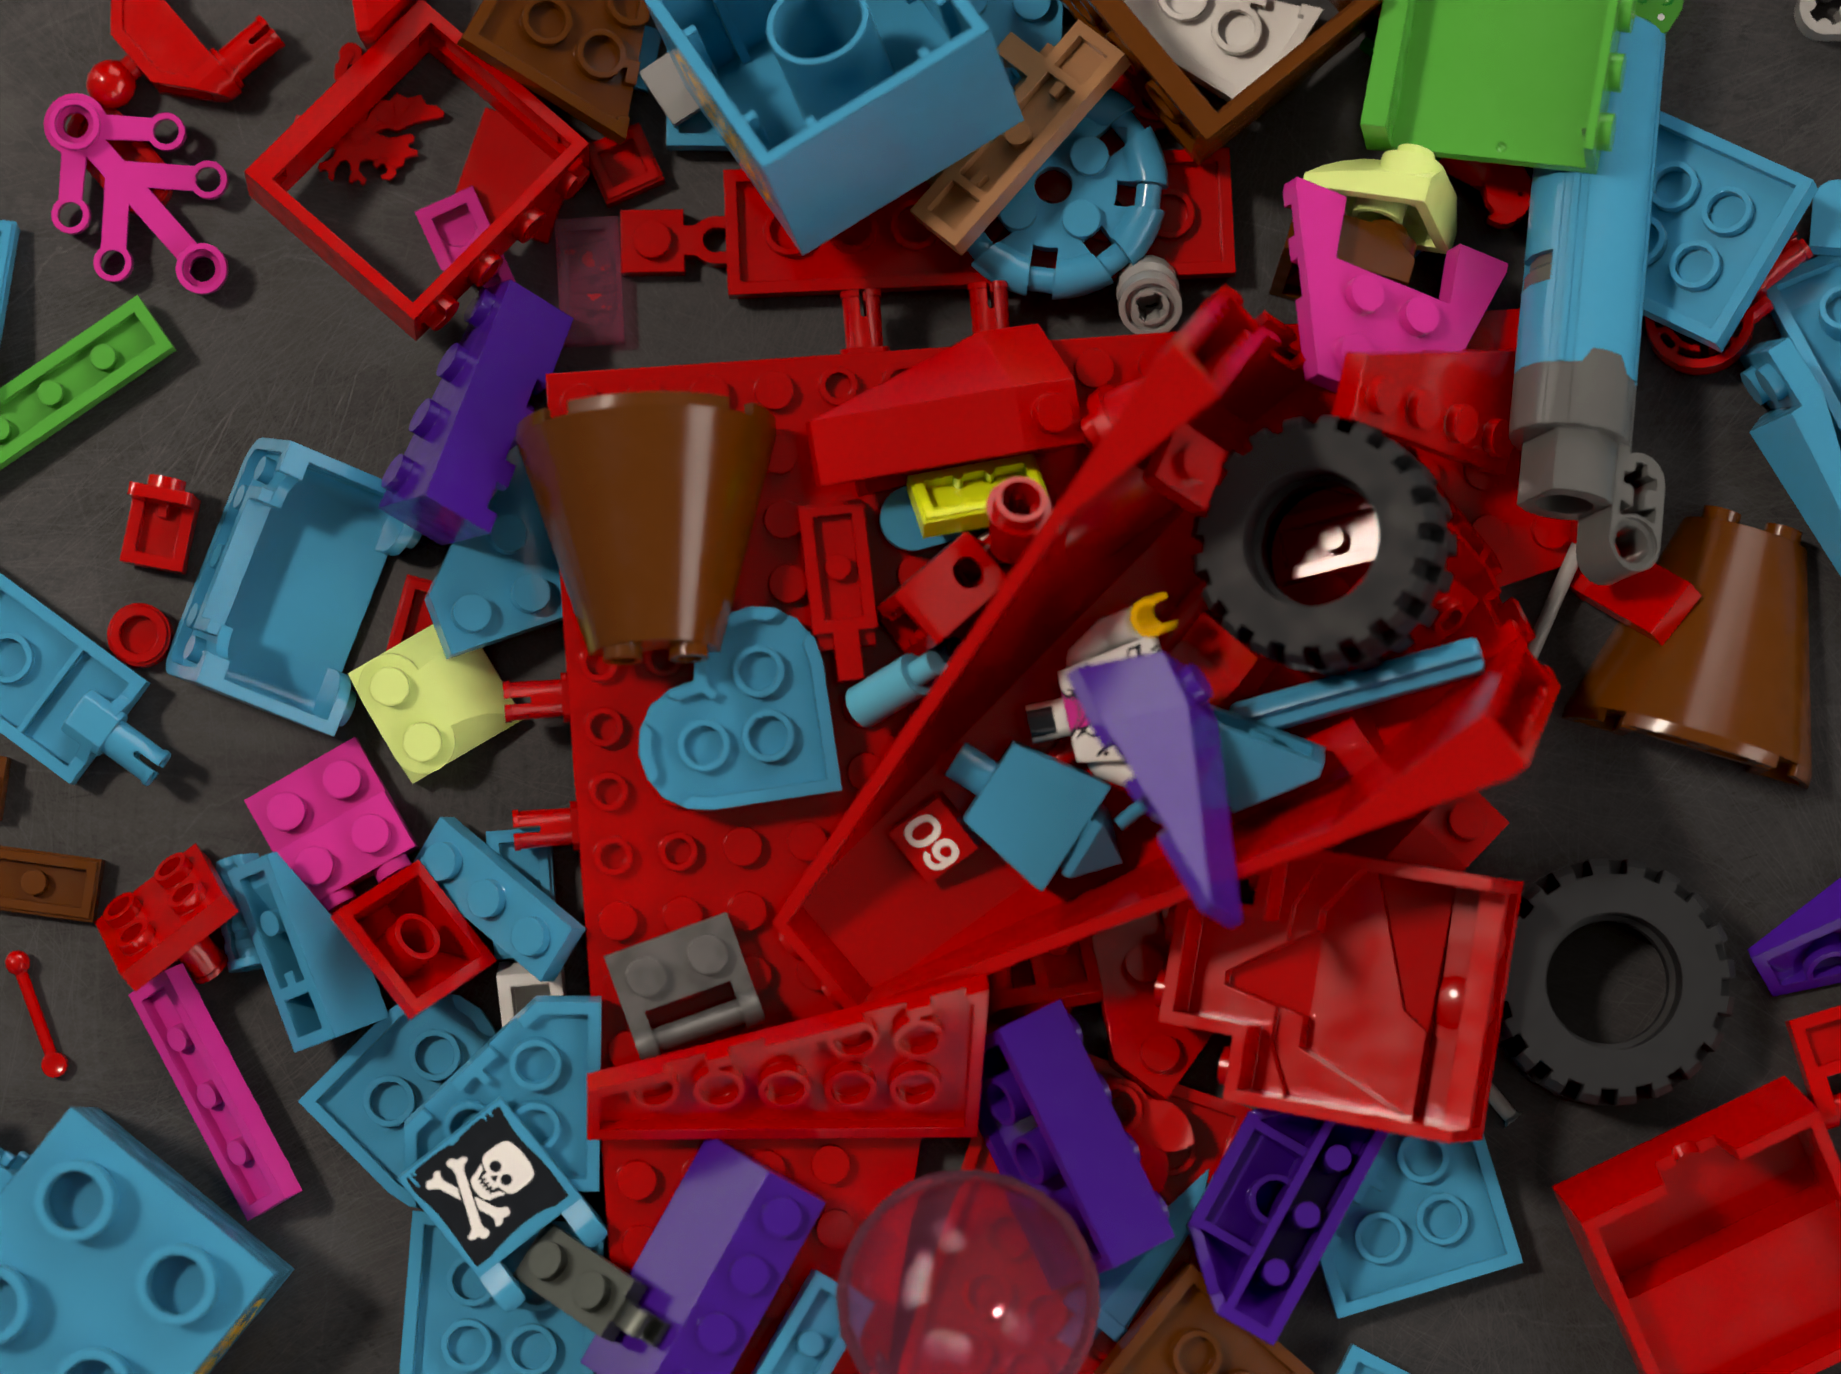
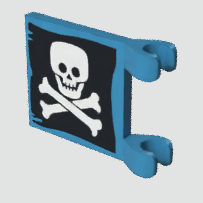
(494, 1191)

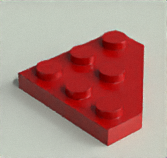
(1136, 1043)

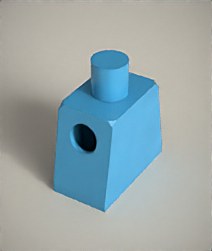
(1027, 805)

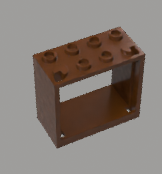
(1181, 104)

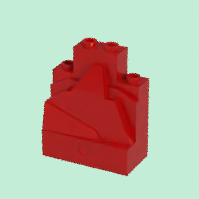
(1352, 991)

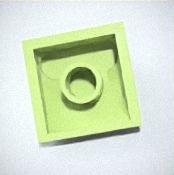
(1400, 188)
(431, 704)

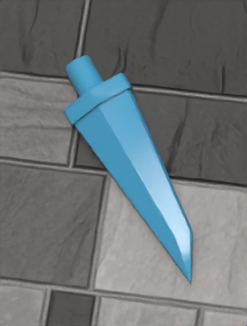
(1129, 1284)

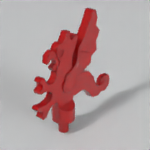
(363, 139)

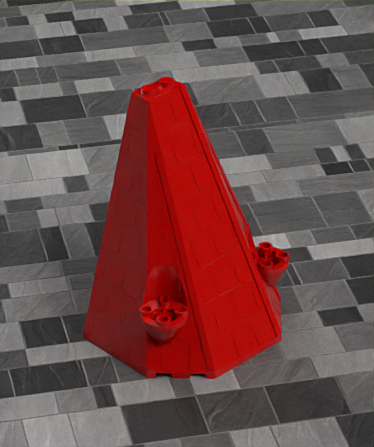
(1111, 540)

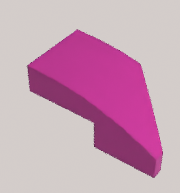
(453, 226)

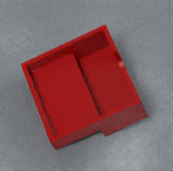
(1720, 1239)

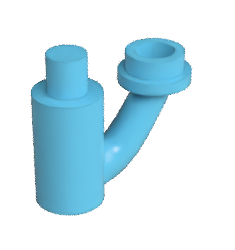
(898, 684)

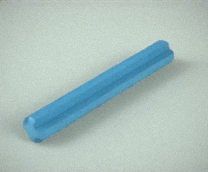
(1366, 688)

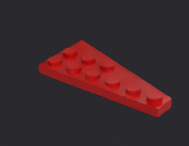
(851, 1073)

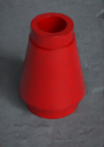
(1015, 516)

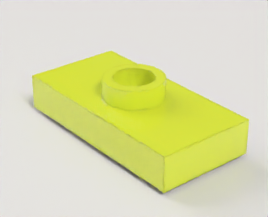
(957, 496)

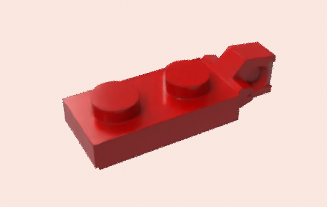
(839, 582)

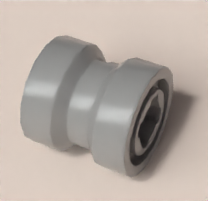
(1144, 284)

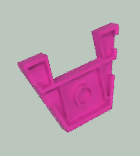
(1362, 311)

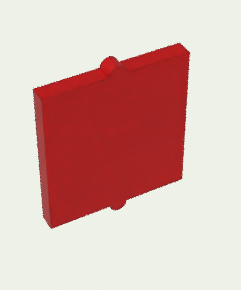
(503, 167)

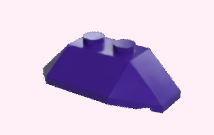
(1276, 1212)

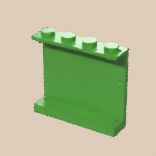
(1498, 80)

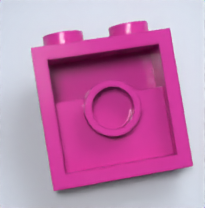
(334, 824)

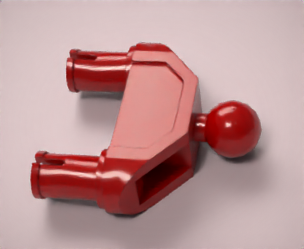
(174, 57)

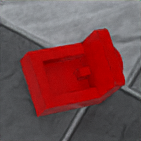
(160, 524)

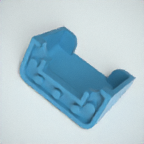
(288, 585)

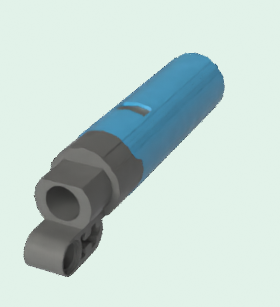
(1585, 336)

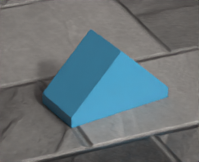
(1263, 759)

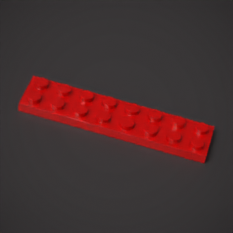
(901, 255)

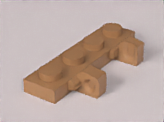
(1054, 97)

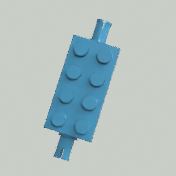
(66, 693)

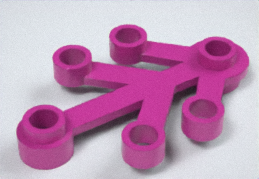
(128, 185)

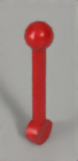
(54, 1063)

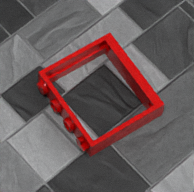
(358, 91)

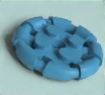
(1086, 210)

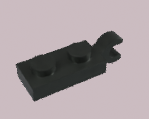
(588, 1287)

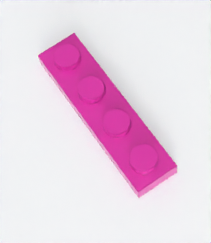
(215, 1092)

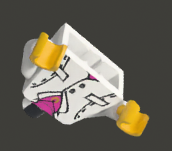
(1109, 639)

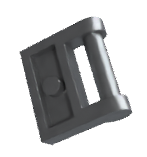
(678, 967)

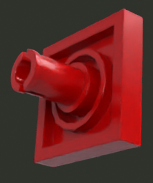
(169, 921)

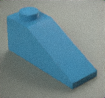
(307, 960)

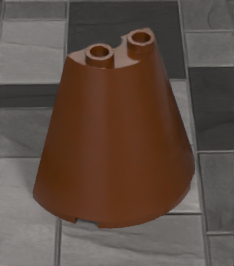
(649, 514)
(1735, 665)

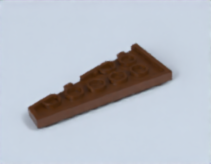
(567, 52)

